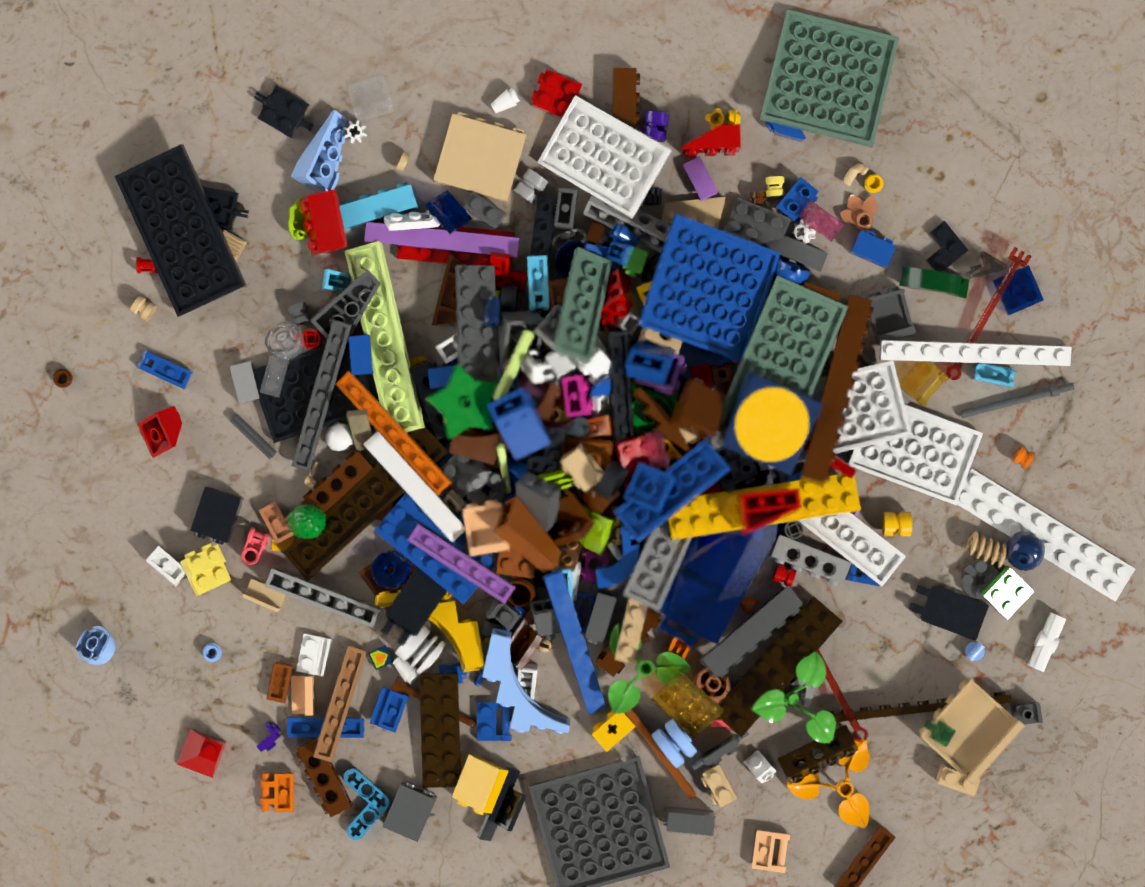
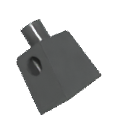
(545, 618)

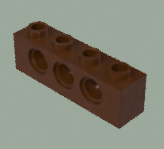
(362, 467)
(334, 783)

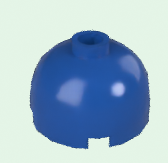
(791, 271)

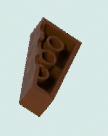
(606, 658)

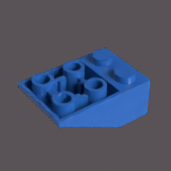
(519, 423)

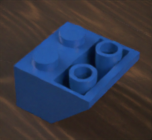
(649, 362)

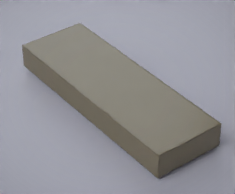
(359, 427)

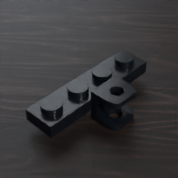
(548, 458)

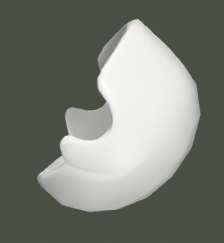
(339, 437)

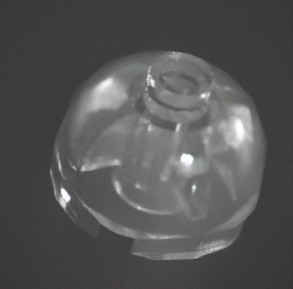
(285, 341)

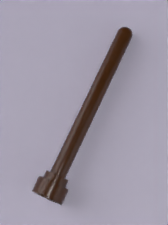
(400, 685)

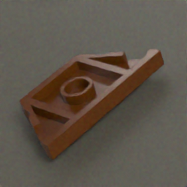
(446, 303)

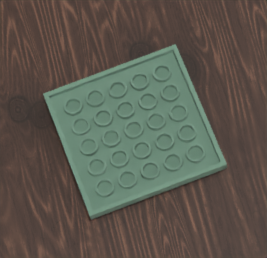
(829, 78)

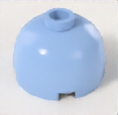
(96, 646)

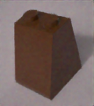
(698, 409)

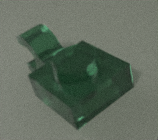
(940, 733)

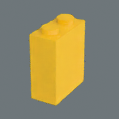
(479, 784)

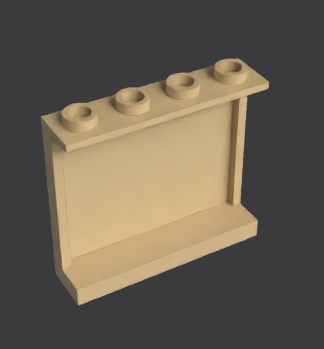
(480, 157)
(980, 727)

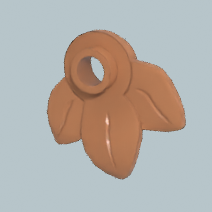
(859, 209)

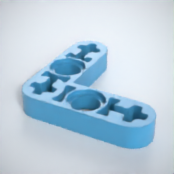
(371, 806)

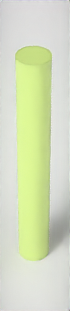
(504, 468)

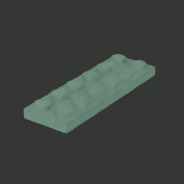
(582, 305)

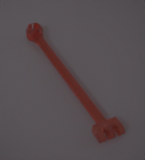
(992, 304)
(841, 699)

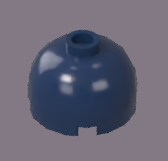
(1025, 551)

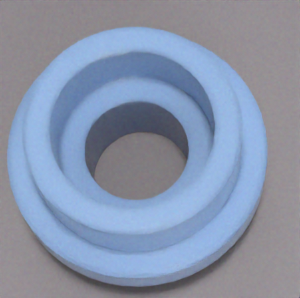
(206, 654)

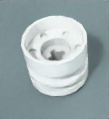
(421, 650)

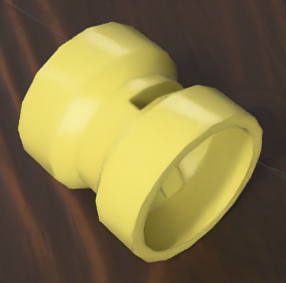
(775, 186)

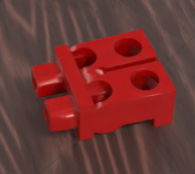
(617, 298)

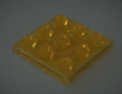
(687, 704)

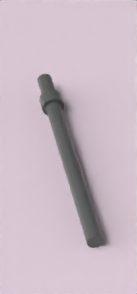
(1052, 391)

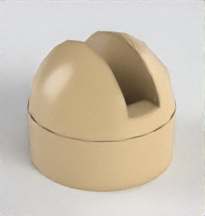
(545, 641)

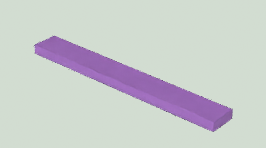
(442, 240)

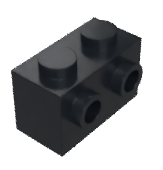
(741, 472)

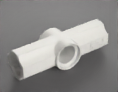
(1046, 642)

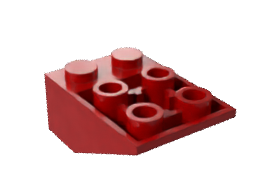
(721, 139)

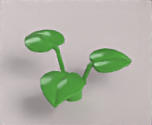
(624, 695)
(772, 704)

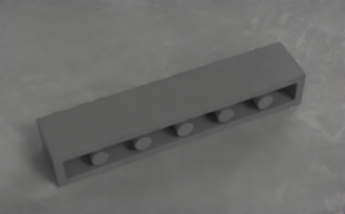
(750, 632)

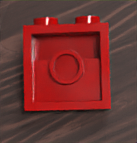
(554, 93)

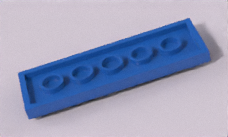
(693, 475)

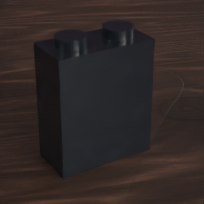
(216, 515)

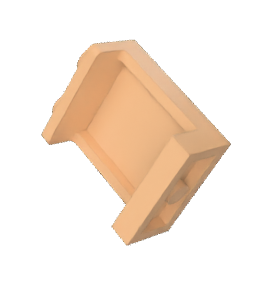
(480, 528)

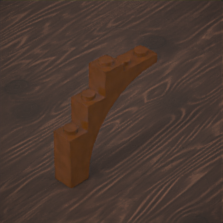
(483, 444)

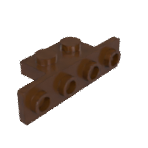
(524, 641)

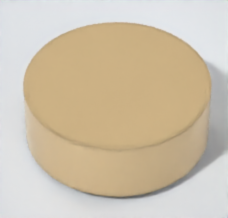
(403, 161)

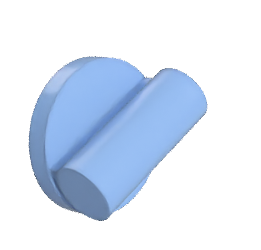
(974, 651)

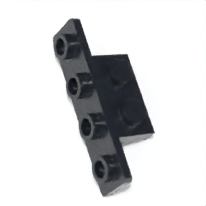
(505, 809)

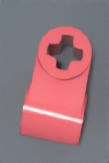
(255, 545)

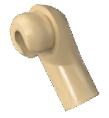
(853, 171)

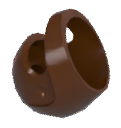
(597, 502)
(524, 591)

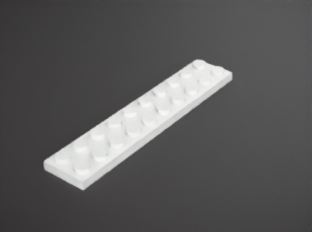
(1062, 545)

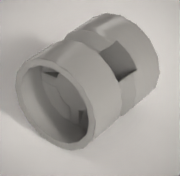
(530, 186)

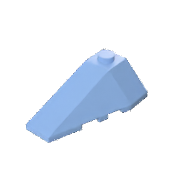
(320, 161)

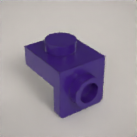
(269, 742)

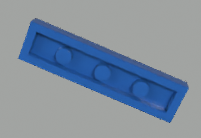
(312, 727)

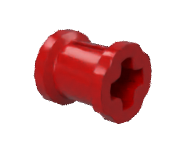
(145, 265)

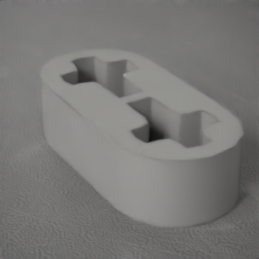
(567, 235)

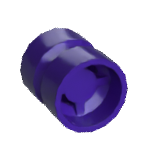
(655, 125)

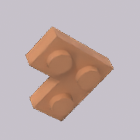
(276, 522)

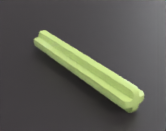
(514, 364)

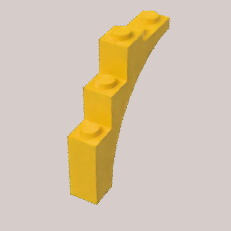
(462, 635)

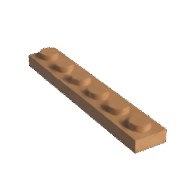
(339, 704)

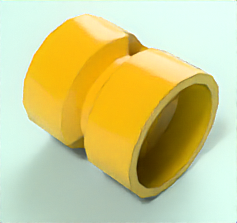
(897, 524)

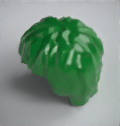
(306, 521)

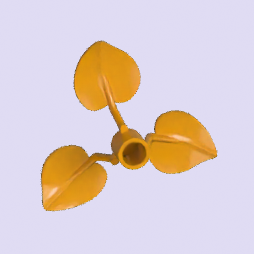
(856, 807)

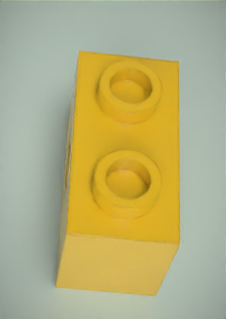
(609, 739)

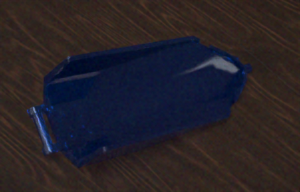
(716, 578)

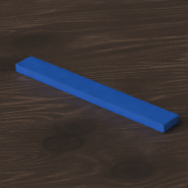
(574, 641)

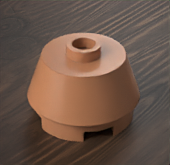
(715, 688)

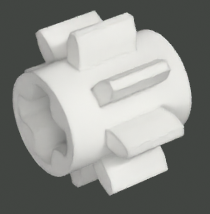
(353, 126)
(804, 232)

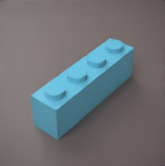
(375, 207)

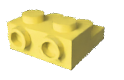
(205, 569)

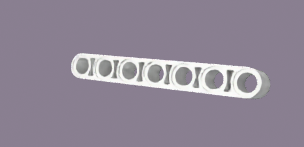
(415, 486)

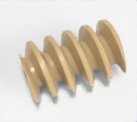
(986, 548)

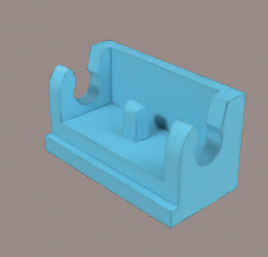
(994, 374)

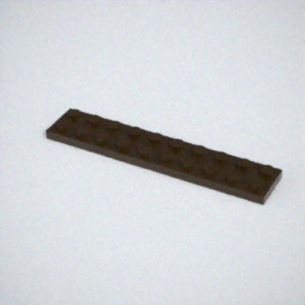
(356, 511)

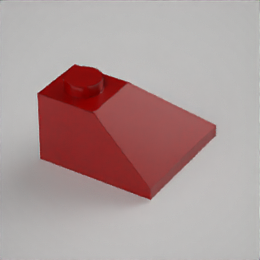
(161, 430)
(201, 753)

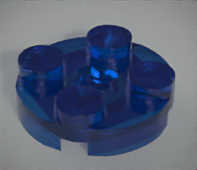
(397, 577)

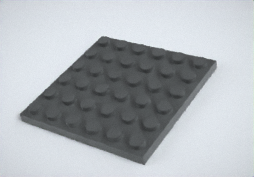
(599, 825)

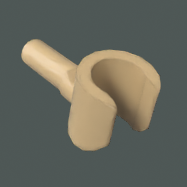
(310, 482)

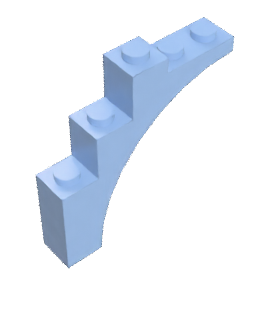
(510, 692)

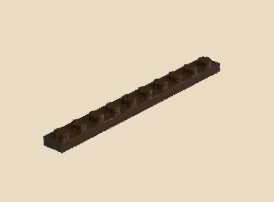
(905, 708)

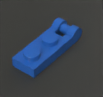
(165, 370)

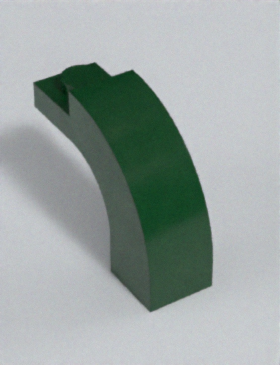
(934, 281)

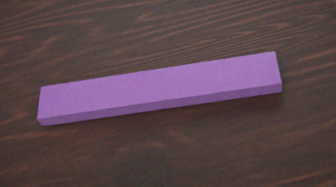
(461, 563)

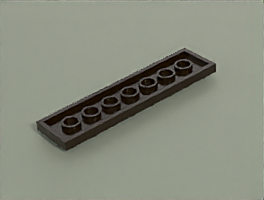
(778, 663)

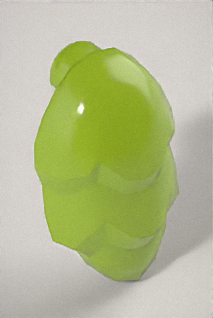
(296, 221)

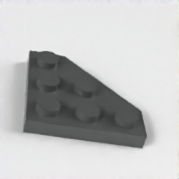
(756, 223)

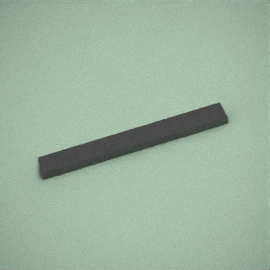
(321, 394)

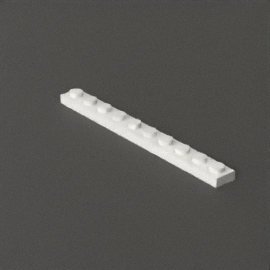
(975, 352)

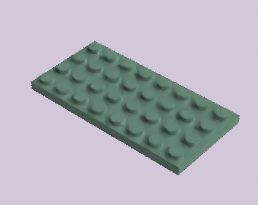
(789, 340)

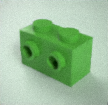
(635, 263)

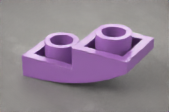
(700, 178)

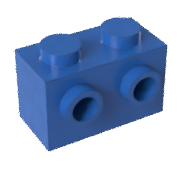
(797, 200)

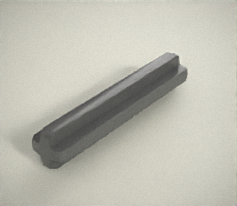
(253, 436)

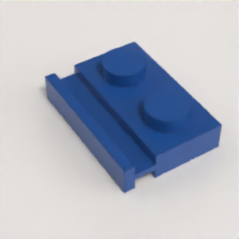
(389, 709)

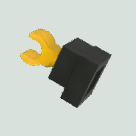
(487, 629)

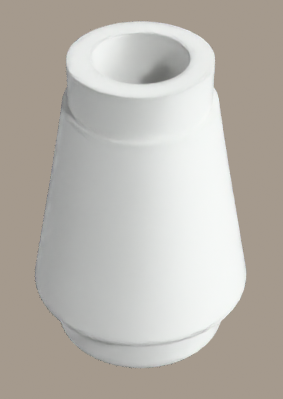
(506, 100)
(407, 673)

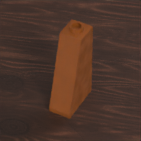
(526, 535)

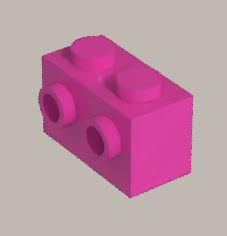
(577, 396)

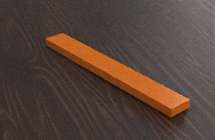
(394, 433)

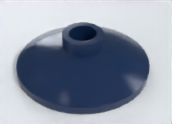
(561, 262)

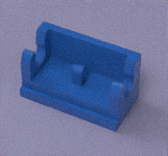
(360, 355)

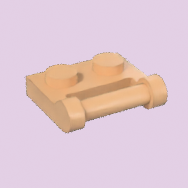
(764, 850)

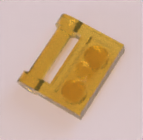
(917, 379)

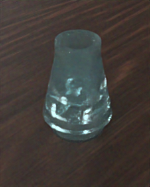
(577, 427)

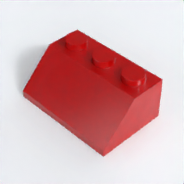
(323, 222)

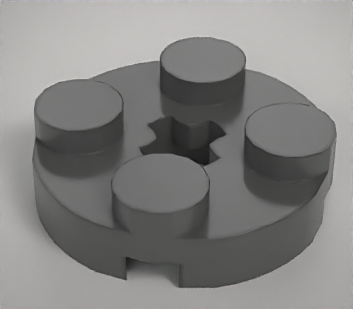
(477, 482)
(969, 580)

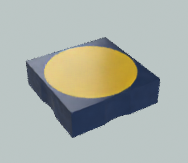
(769, 423)

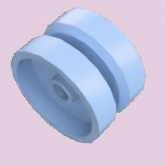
(674, 743)

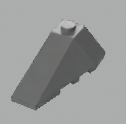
(348, 304)

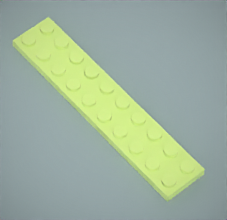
(388, 348)

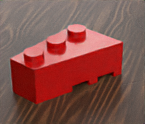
(766, 507)

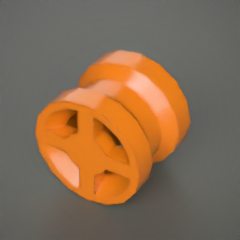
(1023, 457)

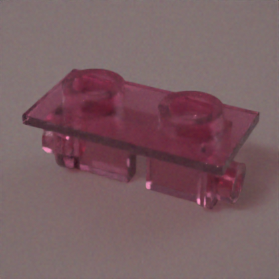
(656, 441)

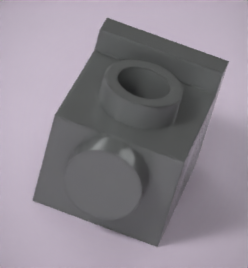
(1033, 707)

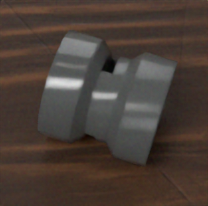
(298, 311)
(793, 529)

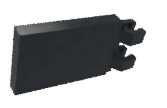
(413, 605)
(951, 611)

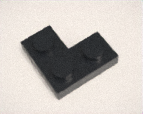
(950, 247)

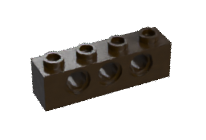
(807, 753)

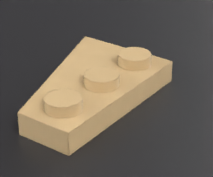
(705, 211)

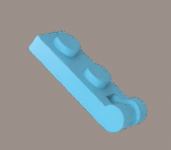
(538, 282)

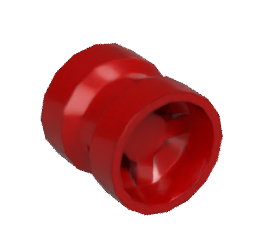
(315, 339)
(784, 575)

